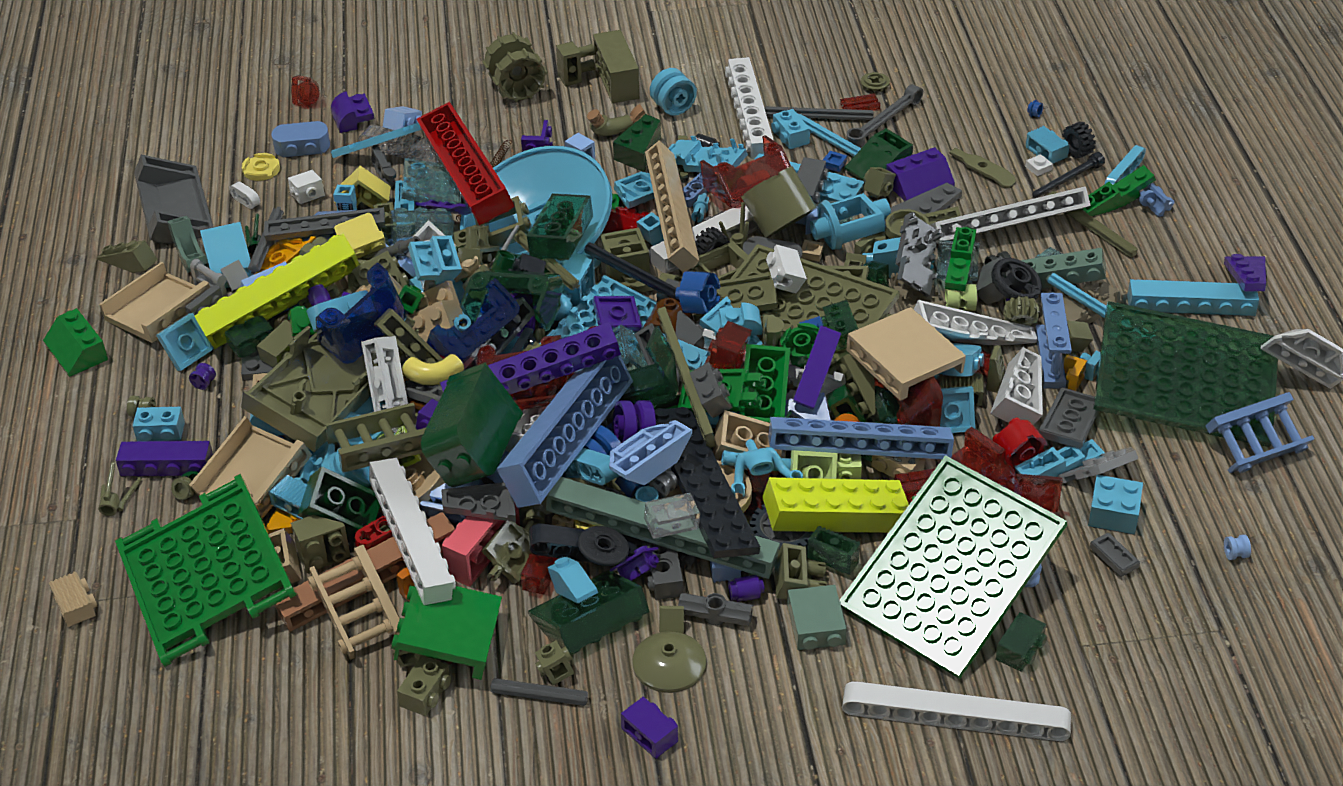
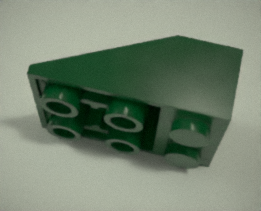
(878, 152)

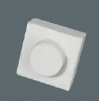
(1039, 165)

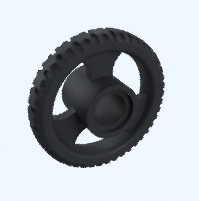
(1017, 279)

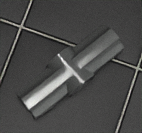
(716, 609)

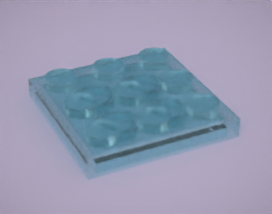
(426, 182)

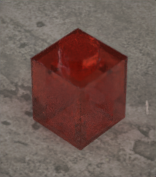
(535, 574)

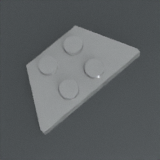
(1108, 461)

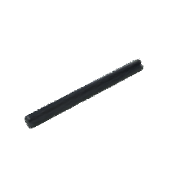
(631, 270)

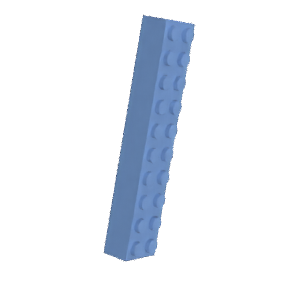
(563, 430)

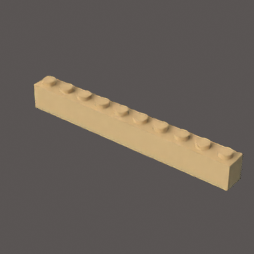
(671, 207)

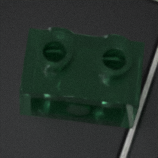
(839, 318)

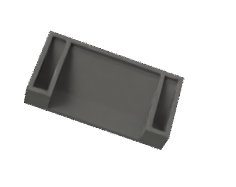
(170, 192)

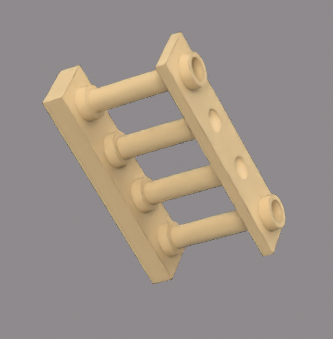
(370, 583)

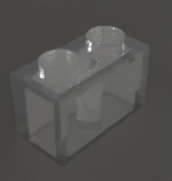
(671, 515)

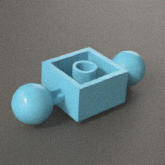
(583, 268)

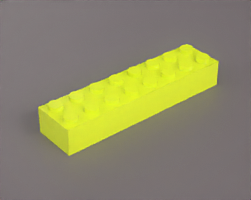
(279, 289)

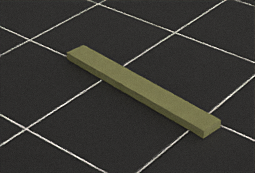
(683, 370)

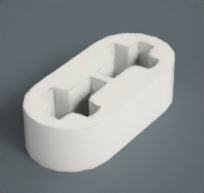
(244, 195)

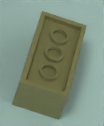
(616, 66)

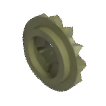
(875, 81)

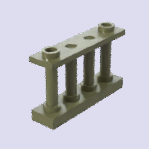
(371, 450)

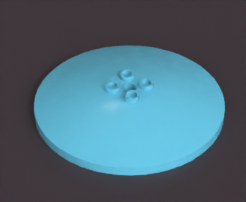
(550, 170)

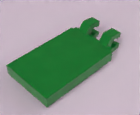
(738, 384)

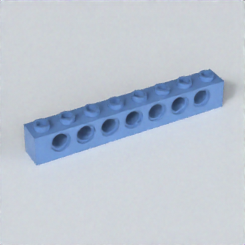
(860, 438)

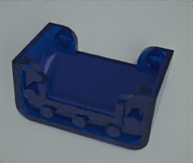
(497, 311)
(345, 332)

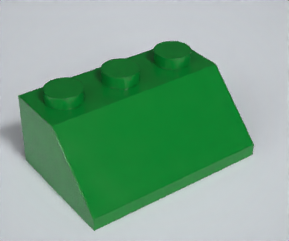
(75, 343)

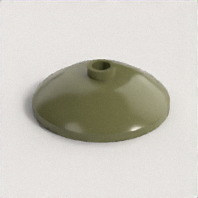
(669, 662)

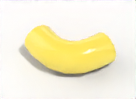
(432, 373)

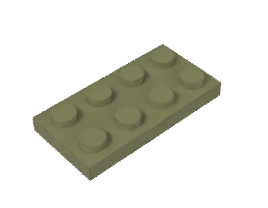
(750, 289)

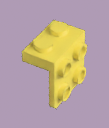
(362, 234)

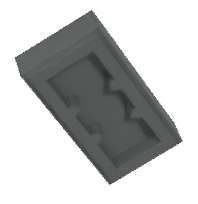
(1114, 554)

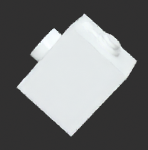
(306, 186)

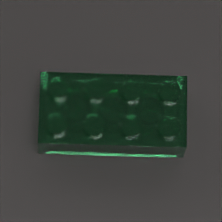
(560, 226)

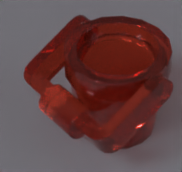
(306, 92)

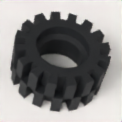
(1079, 139)
(712, 237)

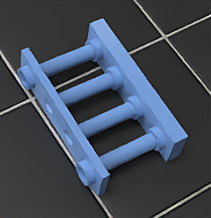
(1053, 340)
(1260, 412)

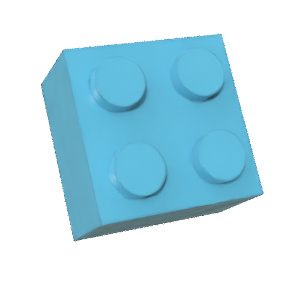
(1115, 504)

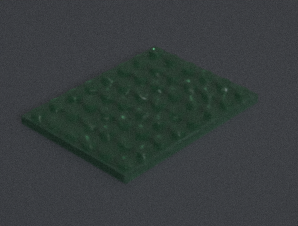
(1181, 370)

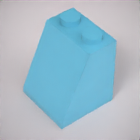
(224, 246)

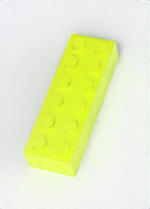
(834, 504)

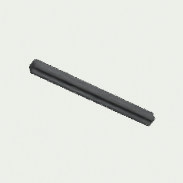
(824, 113)
(263, 245)

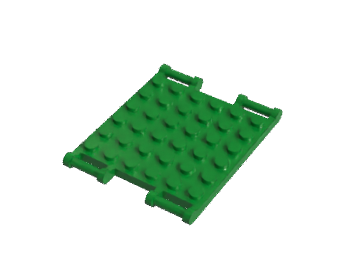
(203, 568)

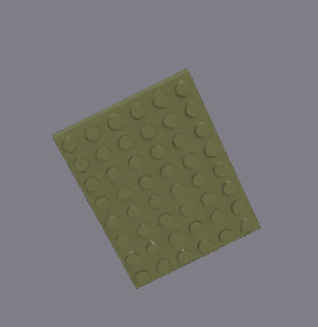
(822, 288)

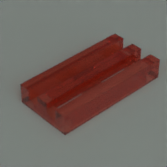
(863, 102)

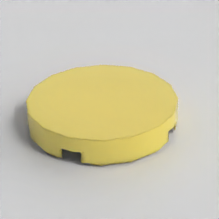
(261, 167)

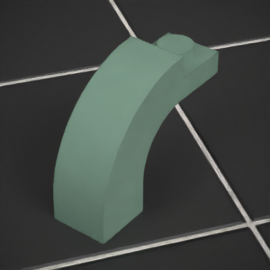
(186, 242)

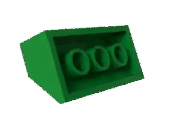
(774, 366)

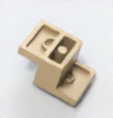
(437, 307)

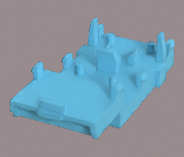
(690, 153)

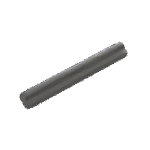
(539, 691)

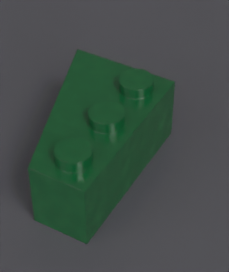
(635, 141)

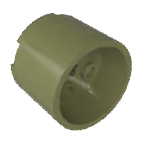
(778, 202)

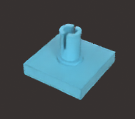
(184, 342)
(958, 408)

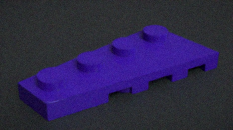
(1247, 271)

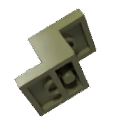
(632, 248)

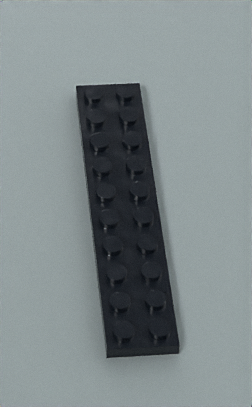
(699, 473)

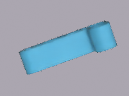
(591, 467)

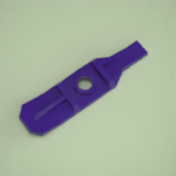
(461, 209)

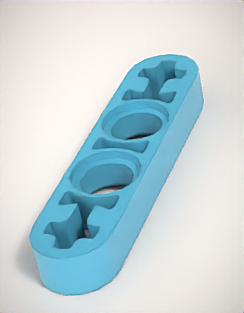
(1127, 165)

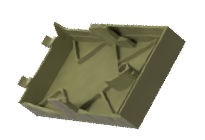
(310, 390)

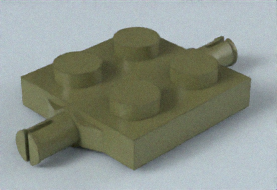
(508, 550)

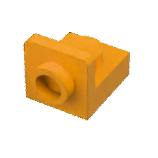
(1075, 371)

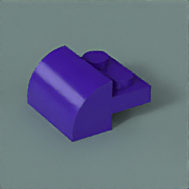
(350, 111)

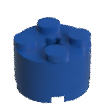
(698, 292)

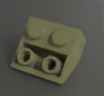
(320, 541)

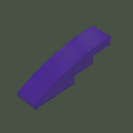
(816, 367)

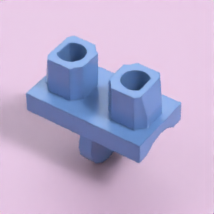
(1155, 199)

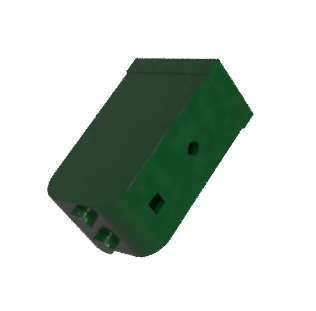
(470, 426)

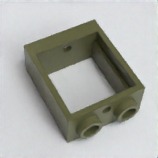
(500, 236)
(727, 253)

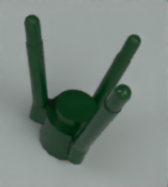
(254, 240)

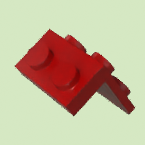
(623, 219)

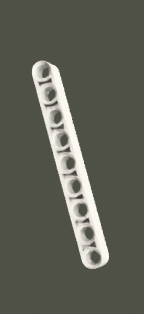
(957, 711)

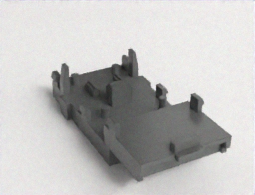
(916, 253)

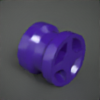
(202, 376)

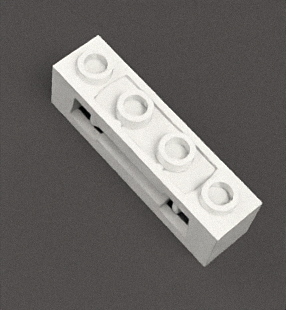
(386, 379)

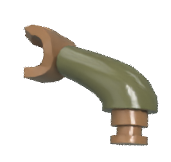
(607, 126)

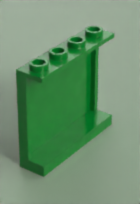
(449, 629)

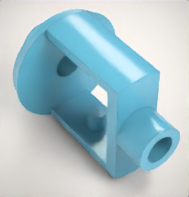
(836, 234)

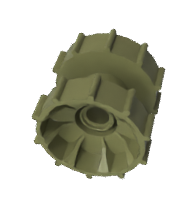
(514, 67)

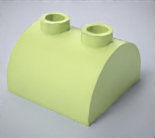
(814, 464)

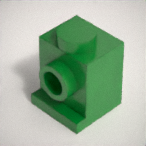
(411, 297)

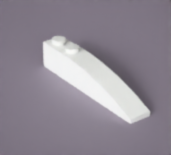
(974, 328)

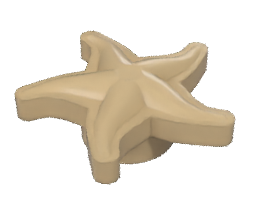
(468, 268)

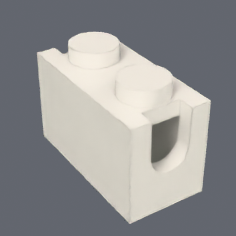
(786, 269)

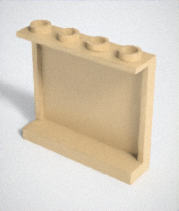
(151, 303)
(903, 351)
(257, 457)

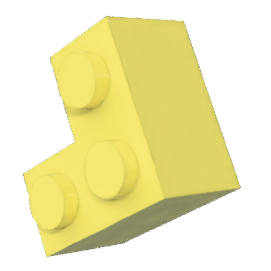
(368, 187)

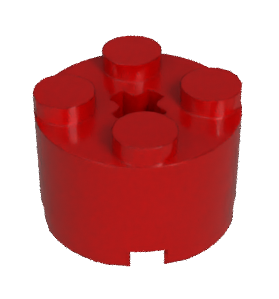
(1020, 441)

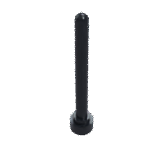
(1094, 161)

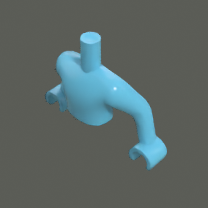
(759, 462)

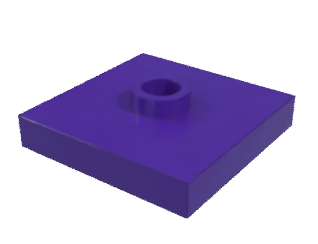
(617, 311)

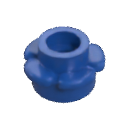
(1035, 108)

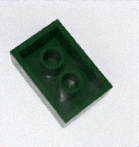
(339, 500)

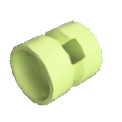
(960, 299)

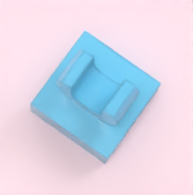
(1092, 365)

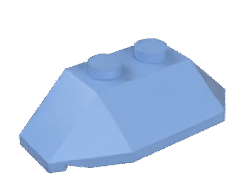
(650, 452)

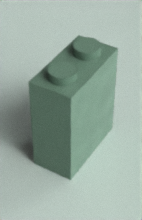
(816, 617)

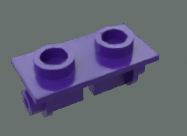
(642, 559)

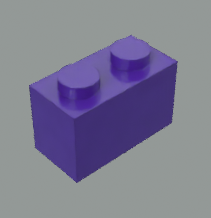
(649, 727)

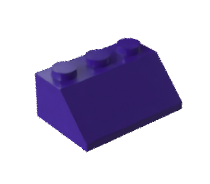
(920, 173)

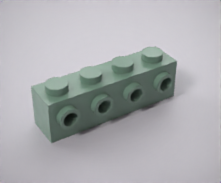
(1072, 267)

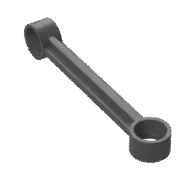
(912, 95)

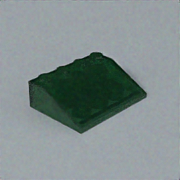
(586, 622)

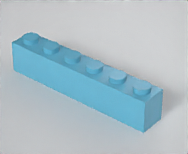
(1192, 297)

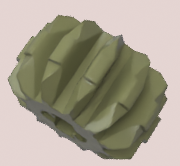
(1021, 310)

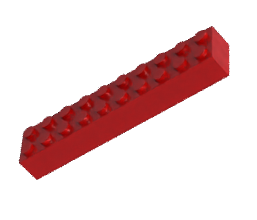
(465, 163)

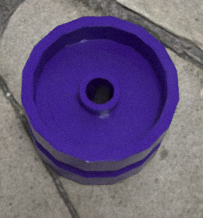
(631, 418)

